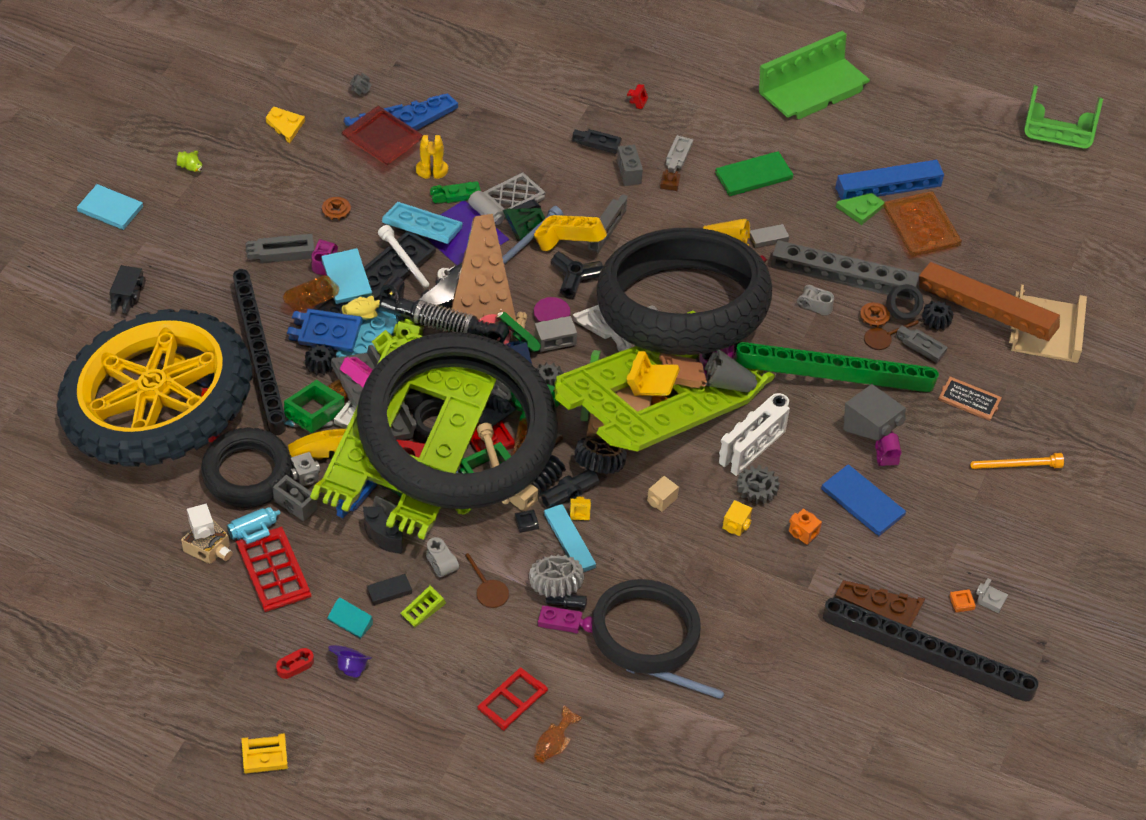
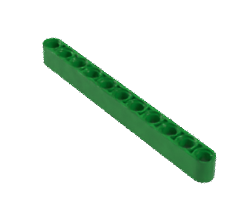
(836, 367)

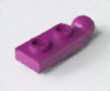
(564, 620)

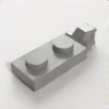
(678, 153)

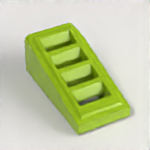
(430, 592)

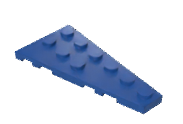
(417, 113)

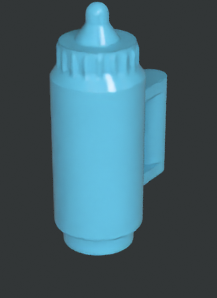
(253, 525)

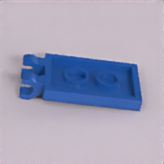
(326, 328)

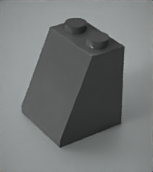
(873, 414)

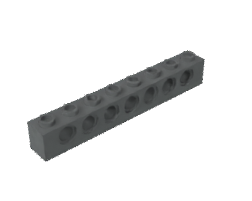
(841, 269)

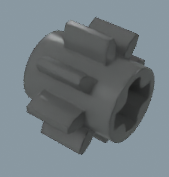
(360, 83)

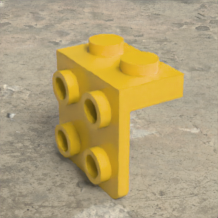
(651, 379)

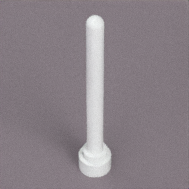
(387, 234)

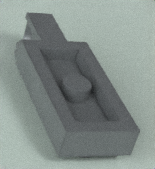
(922, 343)

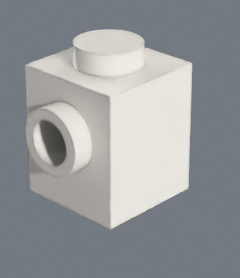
(200, 521)

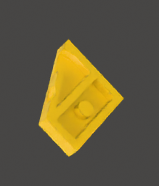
(285, 122)

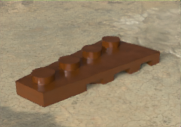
(889, 605)

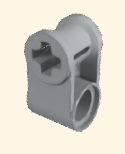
(817, 300)
(441, 557)

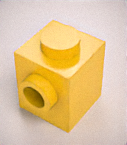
(737, 518)

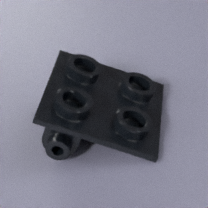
(496, 410)

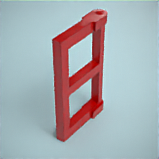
(502, 689)

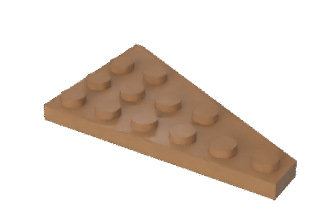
(483, 278)

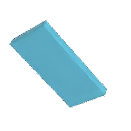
(422, 222)
(370, 330)

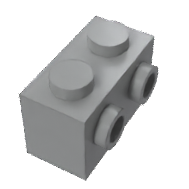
(556, 333)

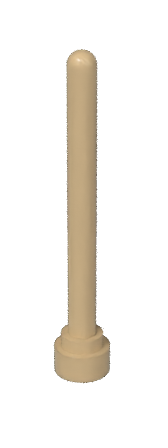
(486, 432)

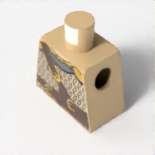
(208, 548)

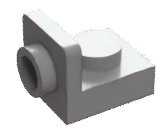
(991, 597)

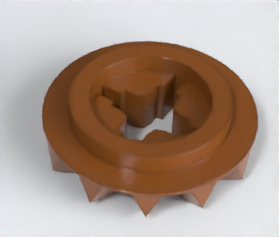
(336, 202)
(875, 309)

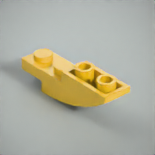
(317, 443)

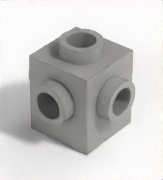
(305, 469)

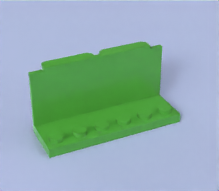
(811, 77)

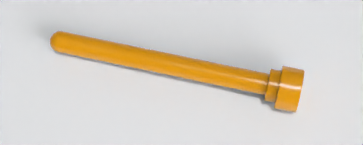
(1055, 460)

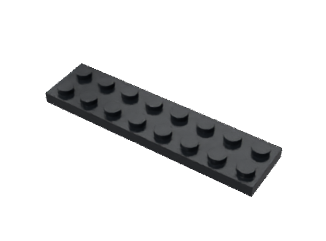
(388, 264)

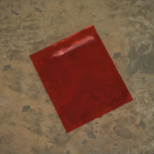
(382, 135)

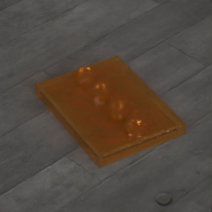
(922, 223)

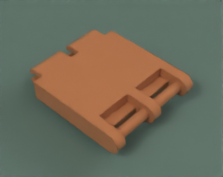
(690, 372)

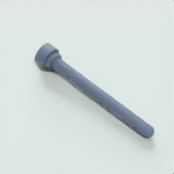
(521, 244)
(689, 684)

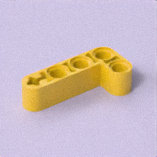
(568, 228)

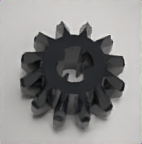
(937, 315)
(319, 359)

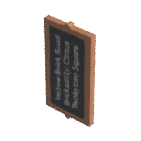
(970, 398)

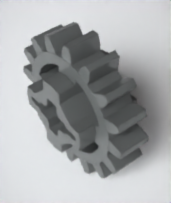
(758, 484)

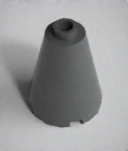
(728, 374)

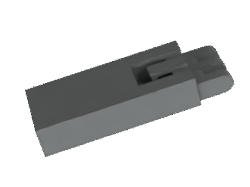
(610, 219)
(281, 248)

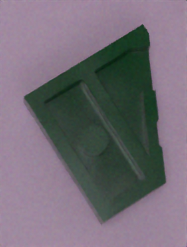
(523, 220)

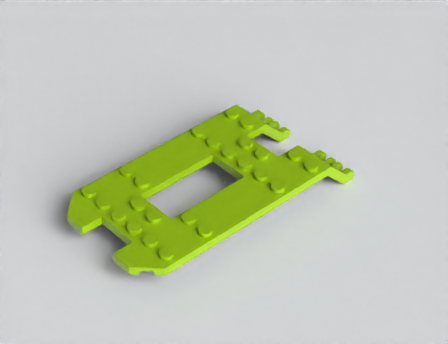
(465, 399)
(636, 430)

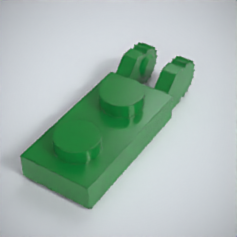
(453, 192)
(519, 332)

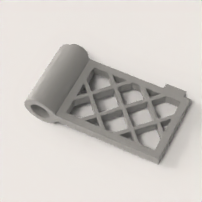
(485, 204)

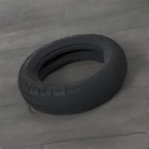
(238, 440)

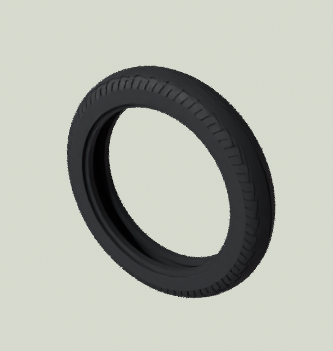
(448, 488)

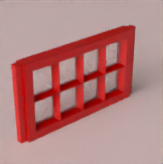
(274, 570)

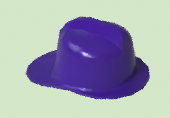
(350, 660)

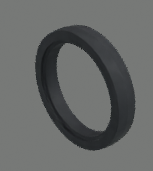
(641, 662)

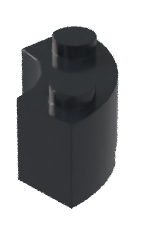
(375, 526)

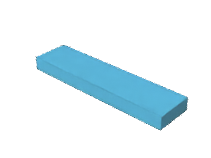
(569, 536)

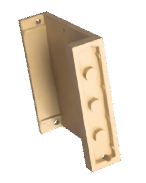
(1067, 340)

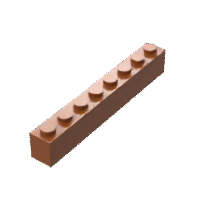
(989, 301)

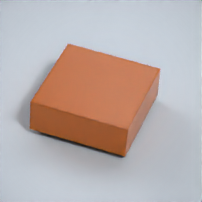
(962, 600)

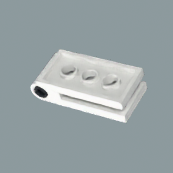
(755, 433)

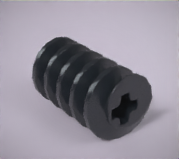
(549, 474)

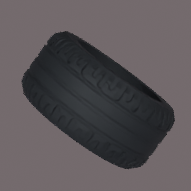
(423, 411)

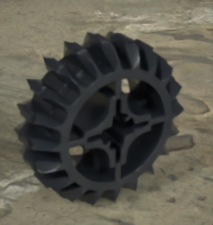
(599, 456)

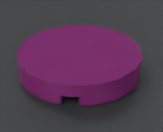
(550, 309)

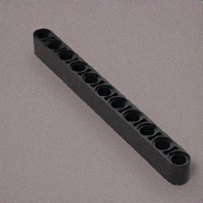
(259, 352)
(939, 651)

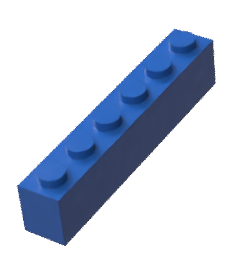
(890, 180)

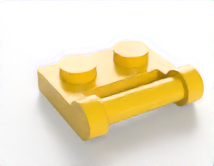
(264, 758)

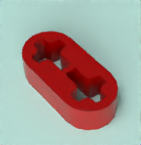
(295, 663)

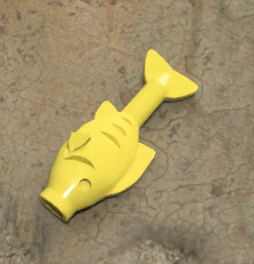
(362, 307)

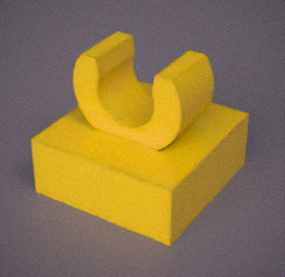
(580, 508)

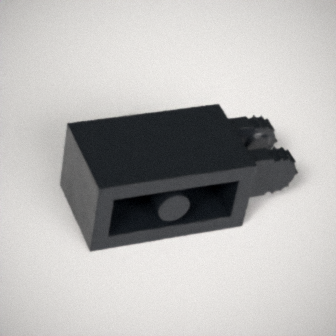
(126, 288)

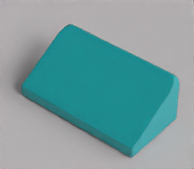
(350, 618)

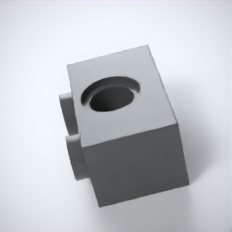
(629, 165)
(294, 498)

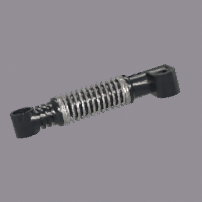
(436, 317)

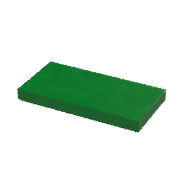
(754, 173)

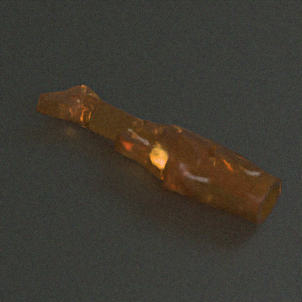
(553, 740)

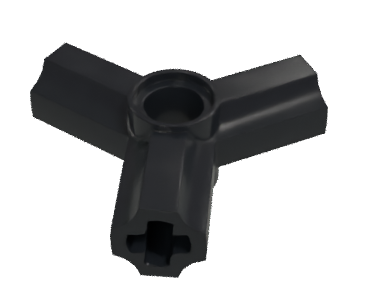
(574, 272)

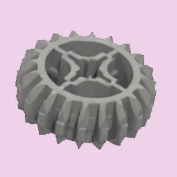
(556, 576)

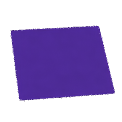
(456, 247)

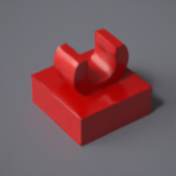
(639, 96)

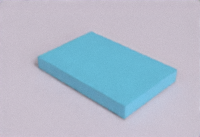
(110, 206)
(348, 272)

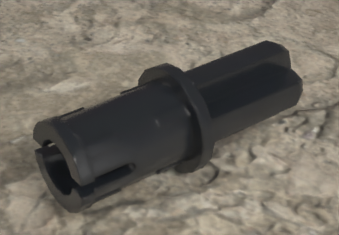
(568, 601)

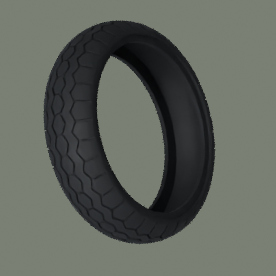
(684, 332)

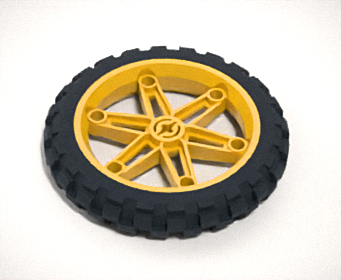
(145, 442)

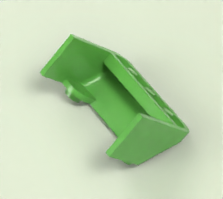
(1060, 132)

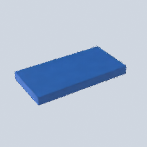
(863, 500)

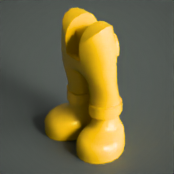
(427, 149)

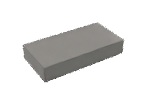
(769, 235)

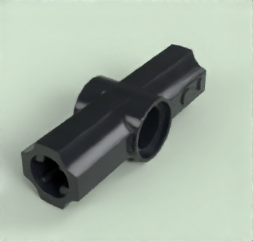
(569, 488)

